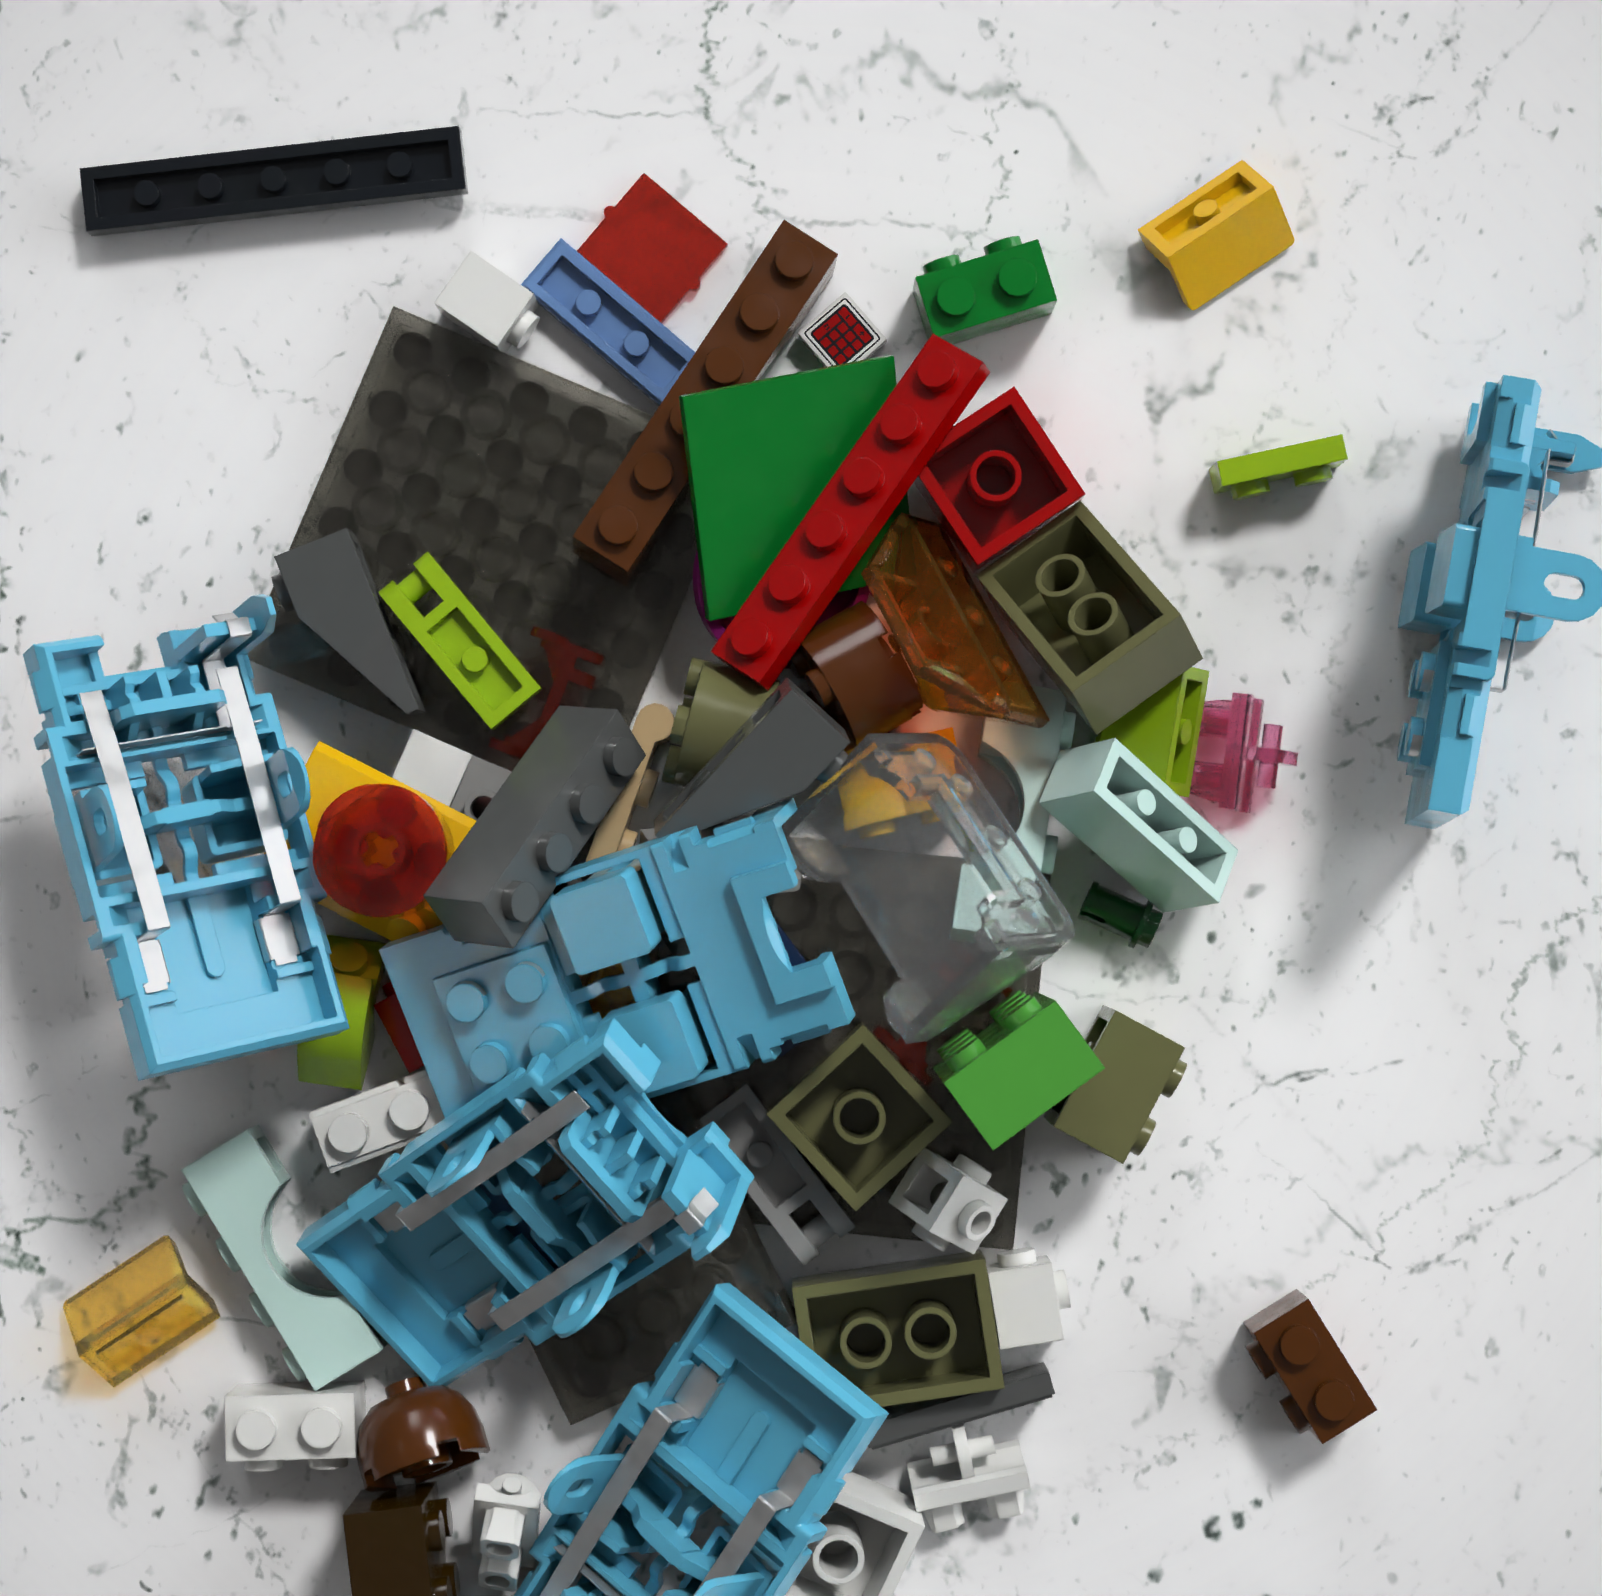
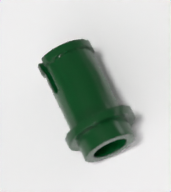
(1120, 915)

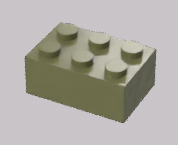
(1090, 617)
(905, 1327)

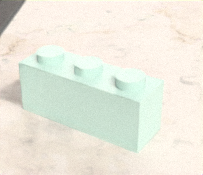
(1138, 825)

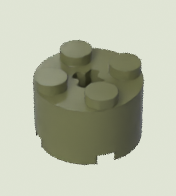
(706, 722)

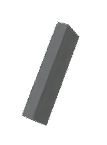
(928, 1416)

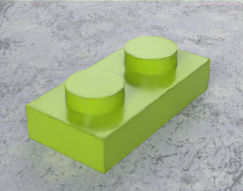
(1305, 462)

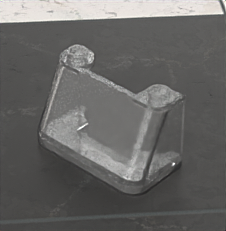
(930, 877)

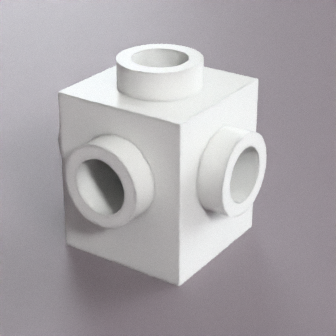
(948, 1200)

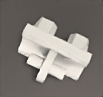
(967, 1473)
(505, 1529)

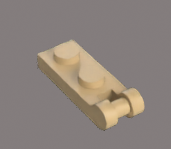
(650, 728)

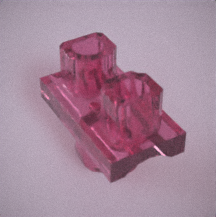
(1240, 725)

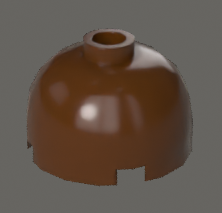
(418, 1435)

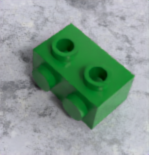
(984, 292)

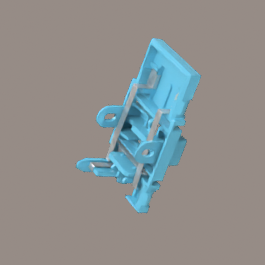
(215, 959)

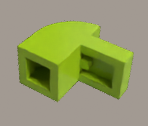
(345, 1056)

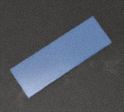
(608, 321)

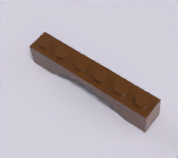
(735, 351)

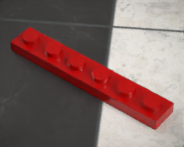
(850, 511)

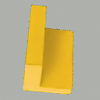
(1219, 233)

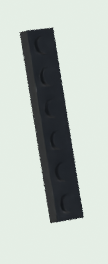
(274, 181)

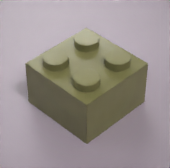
(1116, 1103)
(858, 1116)

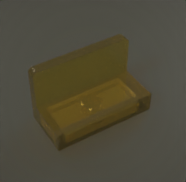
(138, 1312)

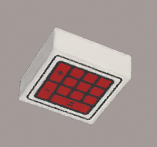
(841, 334)

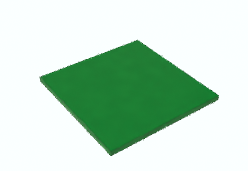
(762, 461)

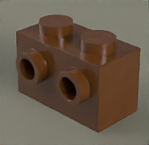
(1309, 1366)

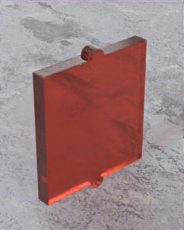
(652, 248)

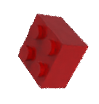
(996, 480)

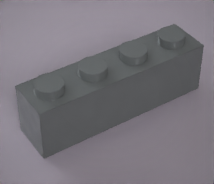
(535, 826)

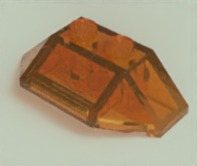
(946, 627)

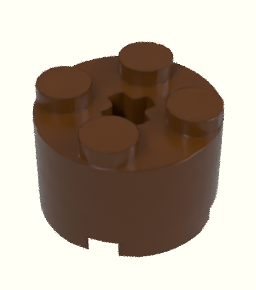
(857, 674)

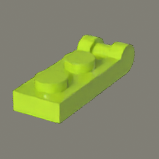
(462, 643)

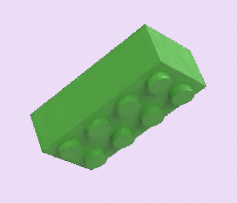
(1016, 1065)

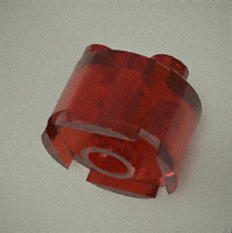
(346, 844)

